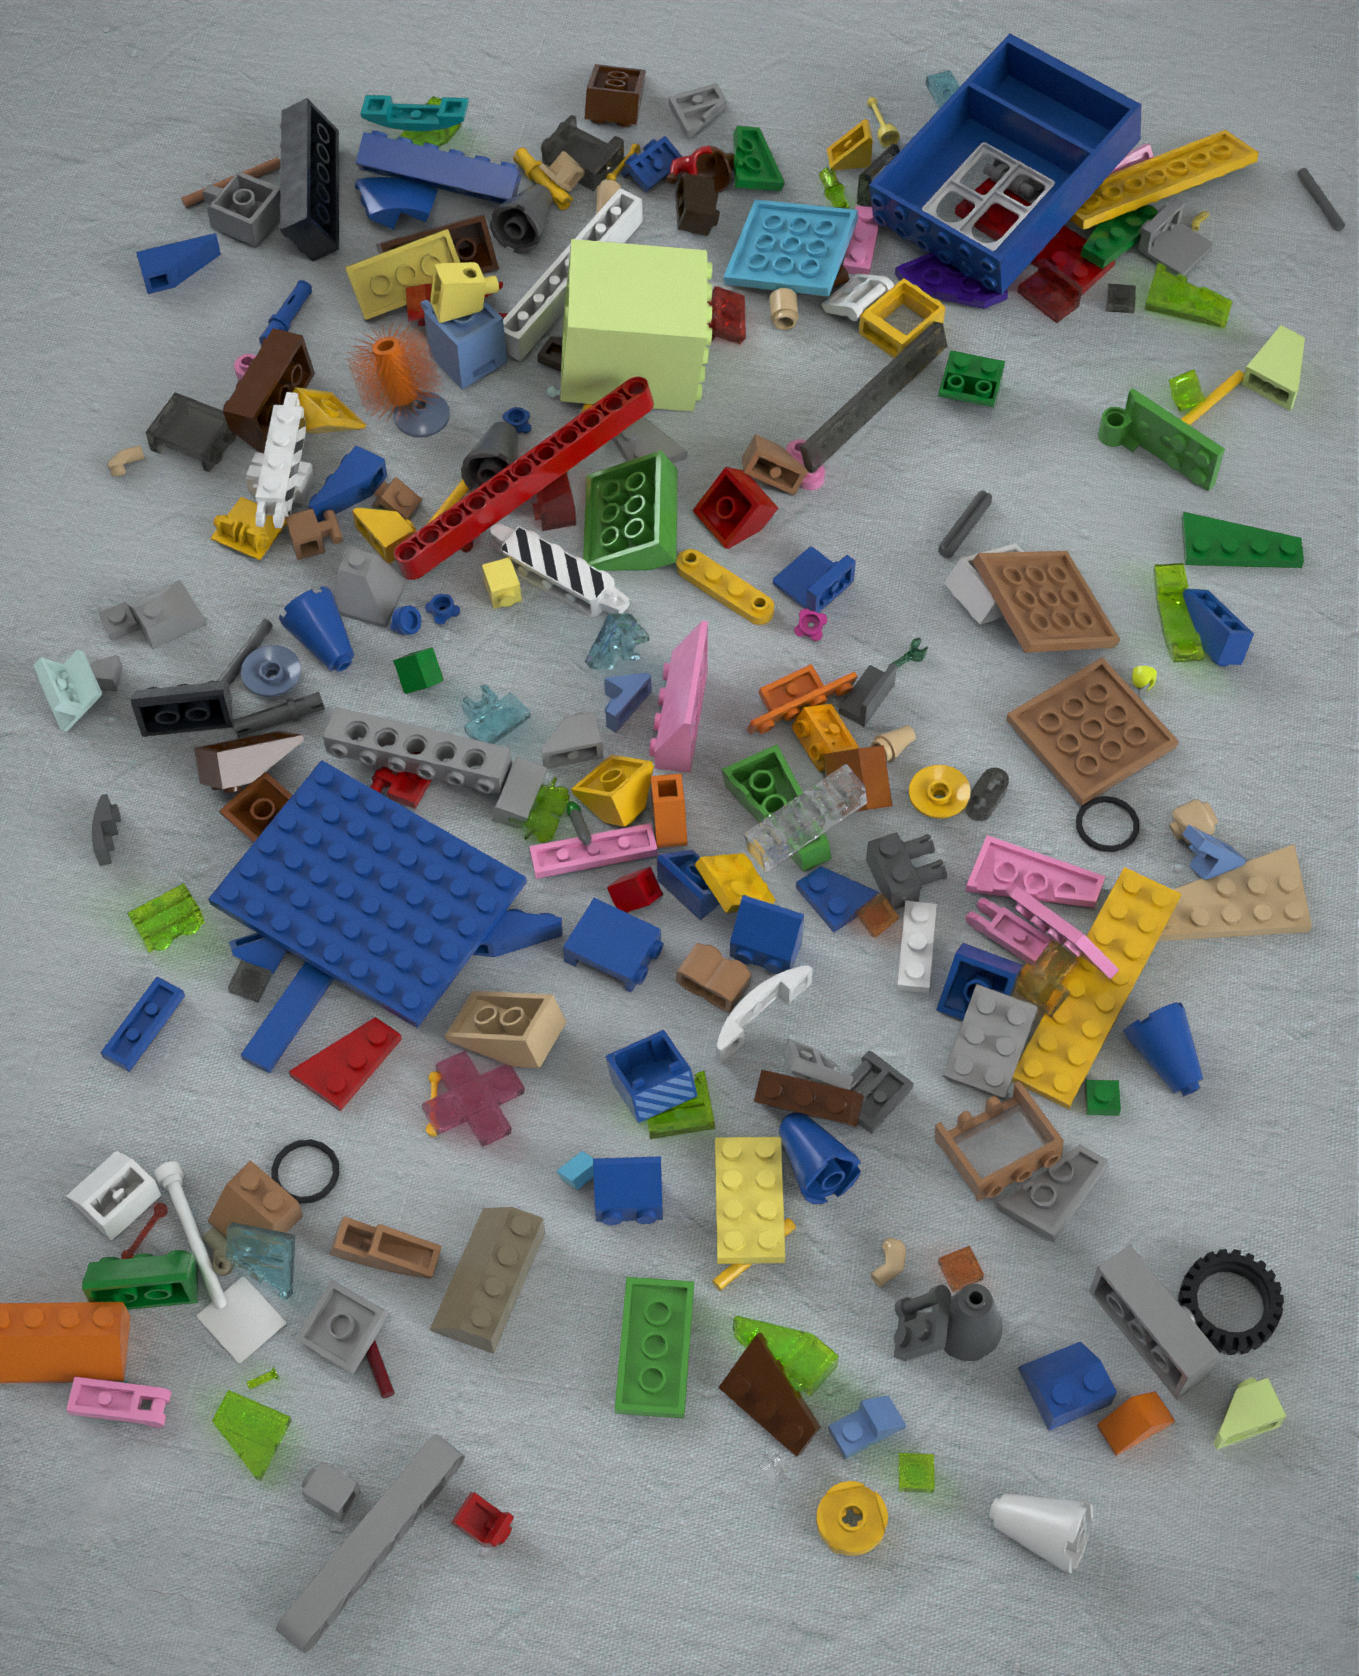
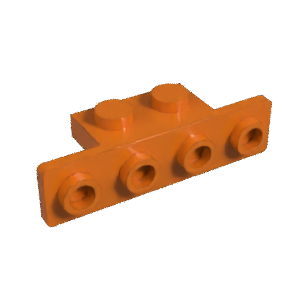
(795, 691)

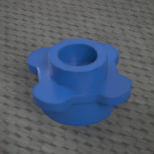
(518, 415)
(442, 601)

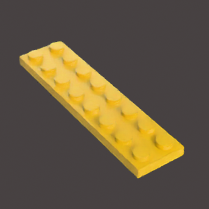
(1164, 176)
(1071, 1040)

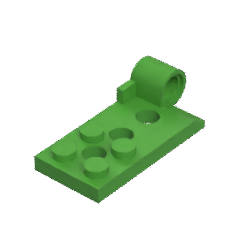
(1187, 450)

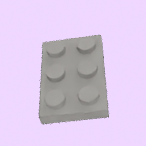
(990, 1041)

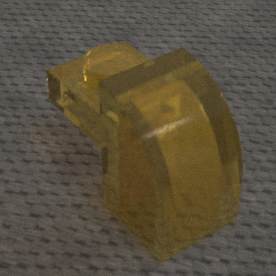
(1042, 980)

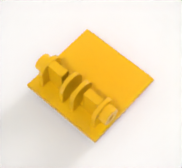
(240, 531)

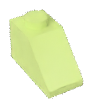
(1250, 1412)

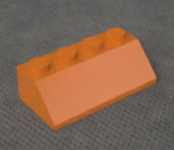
(63, 1341)

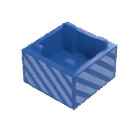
(651, 1076)

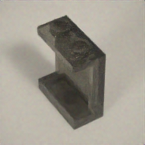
(587, 150)
(191, 430)

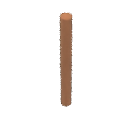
(256, 171)

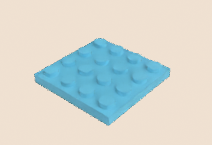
(791, 247)

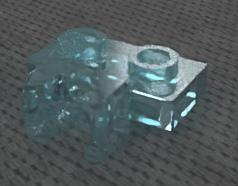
(615, 640)
(492, 717)

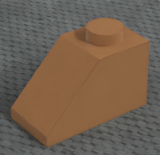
(773, 465)

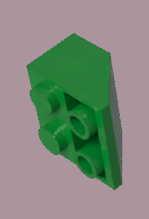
(972, 379)

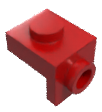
(483, 1521)

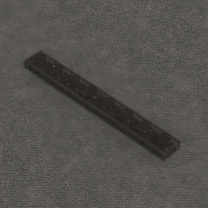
(873, 396)

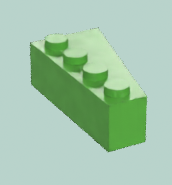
(764, 786)

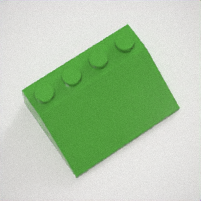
(632, 515)

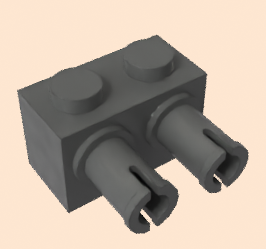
(894, 872)

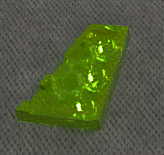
(1181, 299)

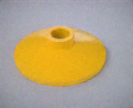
(941, 781)

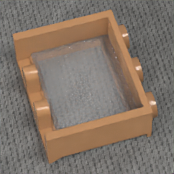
(1001, 1143)

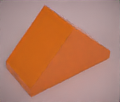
(1135, 1421)

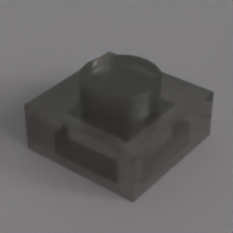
(1121, 298)
(249, 981)

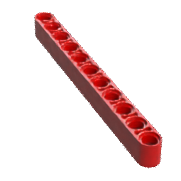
(524, 478)

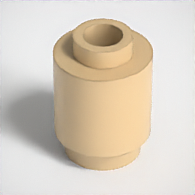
(784, 308)

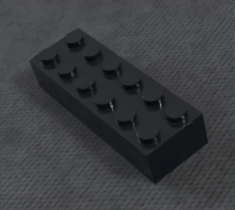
(309, 180)

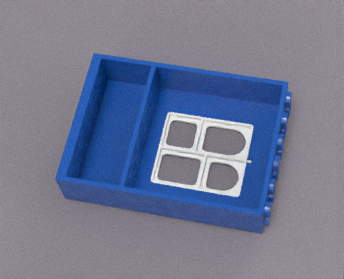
(1037, 121)

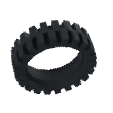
(1257, 1275)

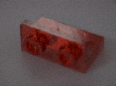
(1051, 291)
(727, 315)

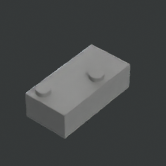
(1154, 1322)

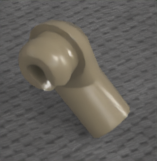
(218, 1243)

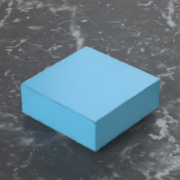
(577, 1170)

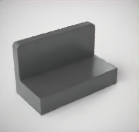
(868, 694)

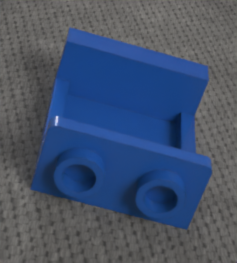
(614, 943)

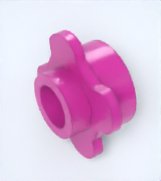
(806, 617)

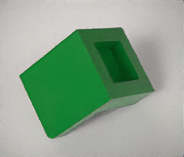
(418, 670)

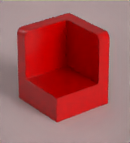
(635, 890)

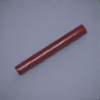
(379, 1371)

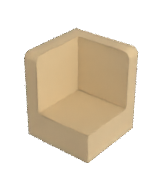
(564, 171)

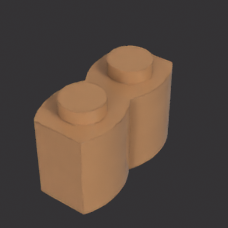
(713, 977)

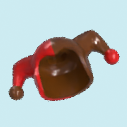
(705, 162)

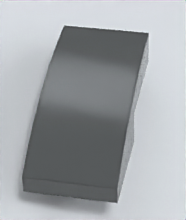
(103, 829)

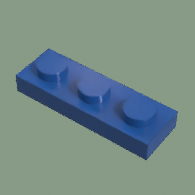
(142, 1024)

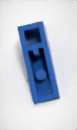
(1219, 629)

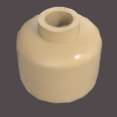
(1195, 814)

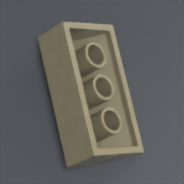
(489, 1277)

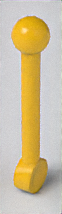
(635, 148)
(434, 1078)

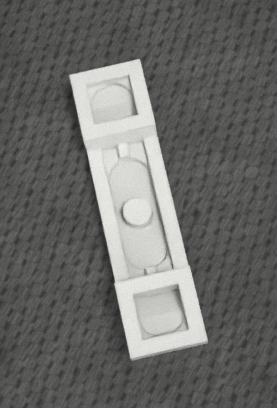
(785, 984)

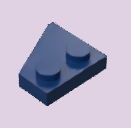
(833, 896)

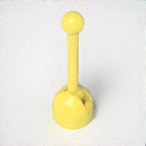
(884, 129)

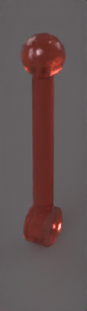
(160, 1211)

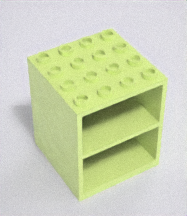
(634, 316)

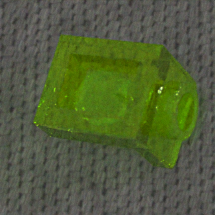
(1186, 390)

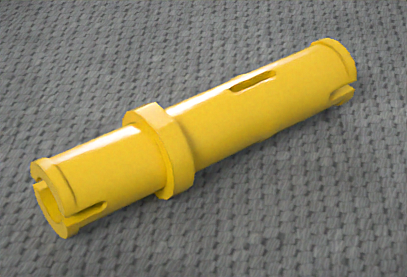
(536, 174)

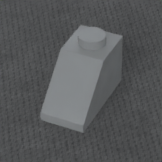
(573, 741)

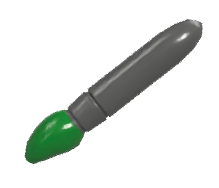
(578, 822)

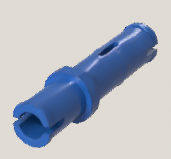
(289, 309)

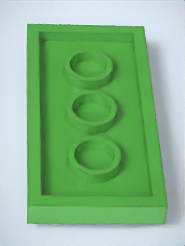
(654, 1347)

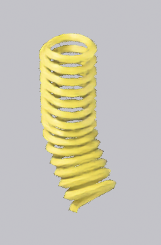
(1199, 219)

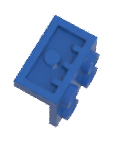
(814, 579)

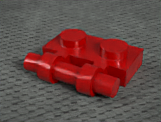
(404, 787)

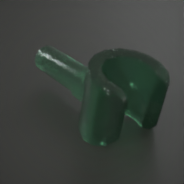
(913, 653)

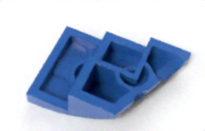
(389, 197)

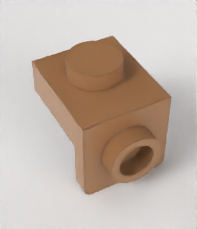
(397, 497)

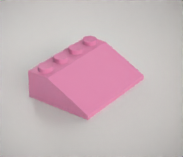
(681, 703)

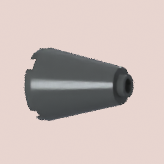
(522, 219)
(490, 455)
(972, 1324)

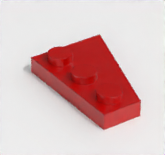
(348, 1063)

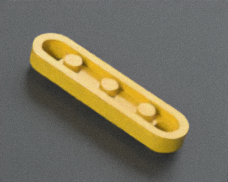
(725, 586)

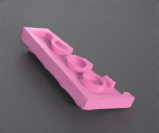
(1006, 866)
(1061, 931)

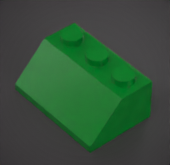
(143, 1280)

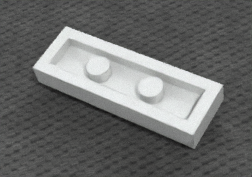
(916, 947)

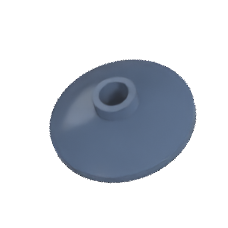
(427, 422)
(271, 661)

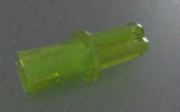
(833, 188)

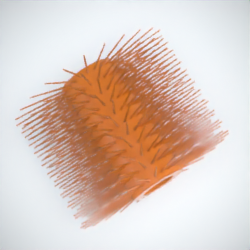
(394, 371)

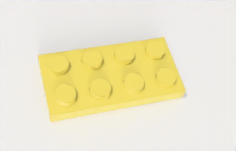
(383, 279)
(749, 1200)

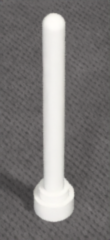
(170, 1178)

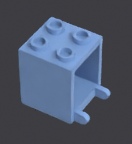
(467, 345)

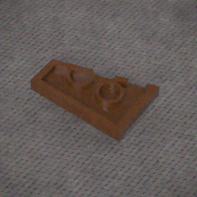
(766, 1394)

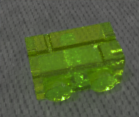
(166, 918)

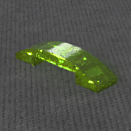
(1175, 620)

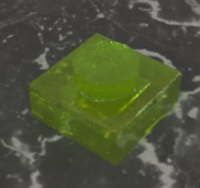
(916, 1472)

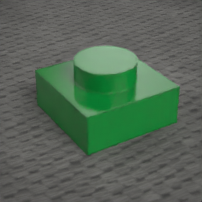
(1102, 1097)

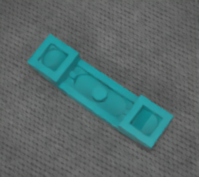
(414, 117)

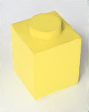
(501, 583)

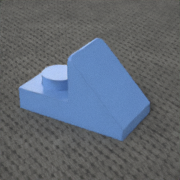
(626, 696)
(1212, 855)
(868, 1425)

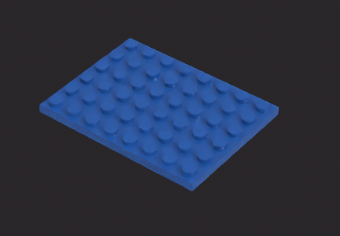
(368, 892)

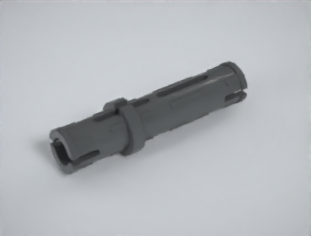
(278, 714)

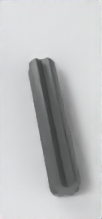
(965, 524)

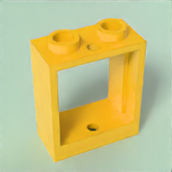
(885, 335)

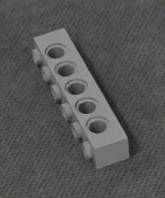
(406, 739)

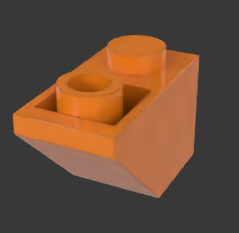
(668, 810)

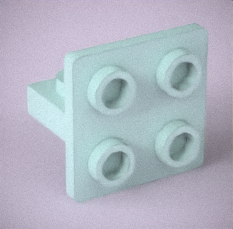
(68, 687)

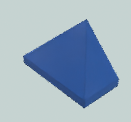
(258, 951)

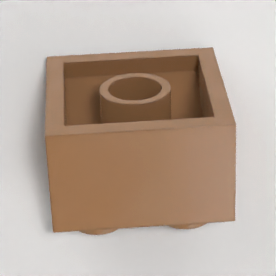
(255, 1201)

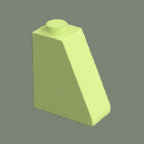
(1277, 368)

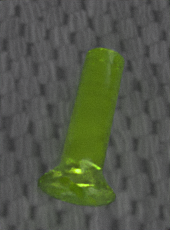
(263, 1378)

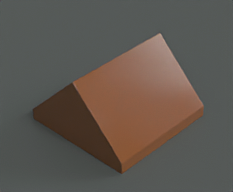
(870, 768)
(256, 806)

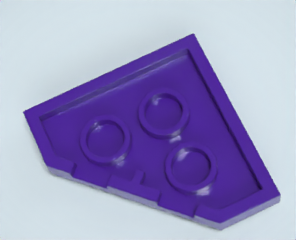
(947, 282)

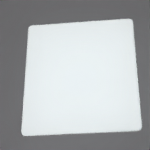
(243, 1322)

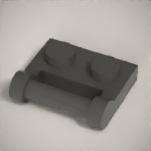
(882, 1093)
(926, 1333)

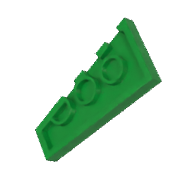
(1226, 543)

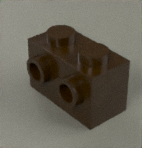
(696, 204)

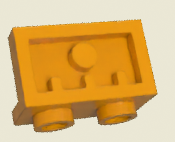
(822, 732)

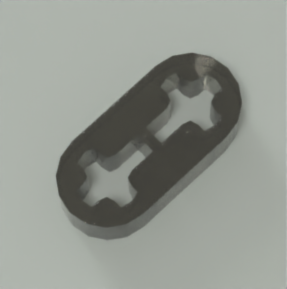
(992, 797)

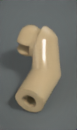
(123, 457)
(894, 1262)

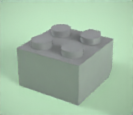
(243, 208)

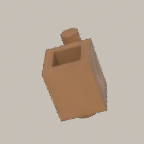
(307, 533)

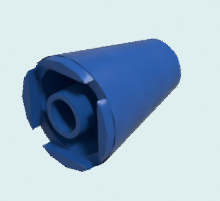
(319, 628)
(1168, 1047)
(817, 1159)

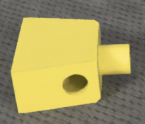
(459, 290)

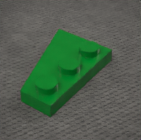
(754, 161)

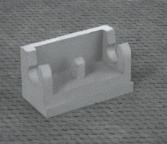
(519, 793)

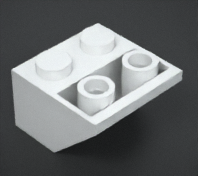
(115, 1194)

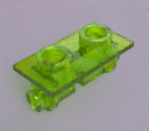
(550, 800)

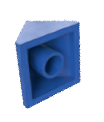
(682, 879)

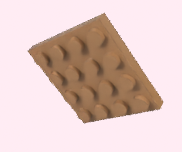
(1046, 601)
(1092, 731)

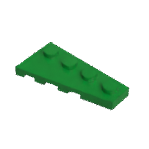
(1116, 236)

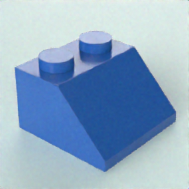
(766, 935)
(975, 967)
(628, 1189)
(1068, 1384)

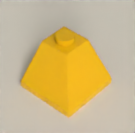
(326, 412)
(616, 789)

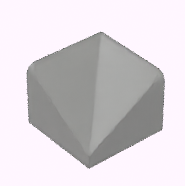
(107, 672)

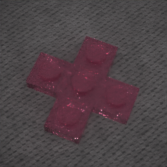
(473, 1098)

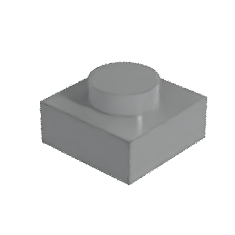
(118, 621)

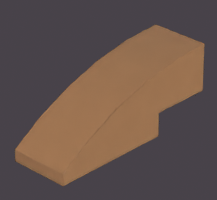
(384, 1248)

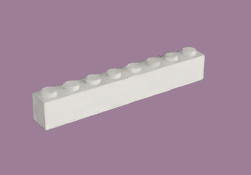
(546, 298)

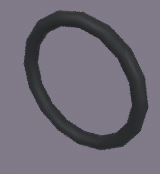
(1107, 848)
(303, 1143)

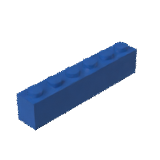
(438, 168)

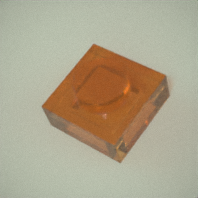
(876, 915)
(961, 1268)

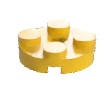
(863, 1502)

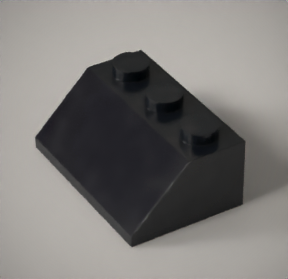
(183, 708)

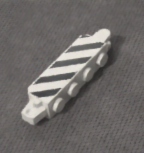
(281, 461)
(558, 572)

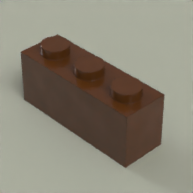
(808, 1098)

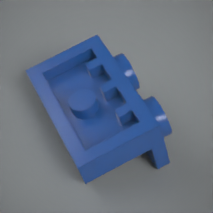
(652, 164)

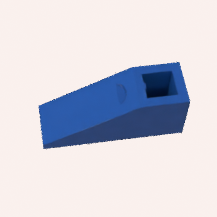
(175, 262)
(351, 483)
(518, 931)

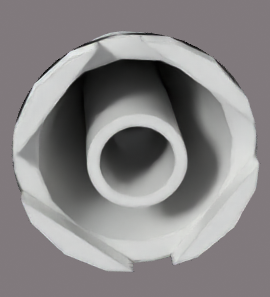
(1045, 1526)

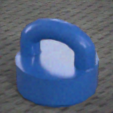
(406, 620)

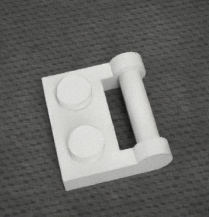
(857, 295)

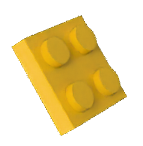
(731, 878)

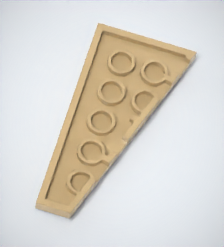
(1247, 901)

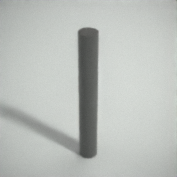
(1321, 199)
(251, 645)

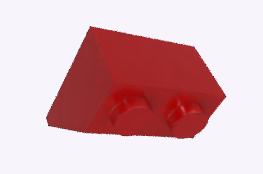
(734, 507)

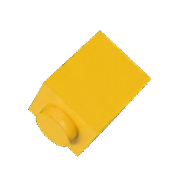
(383, 530)

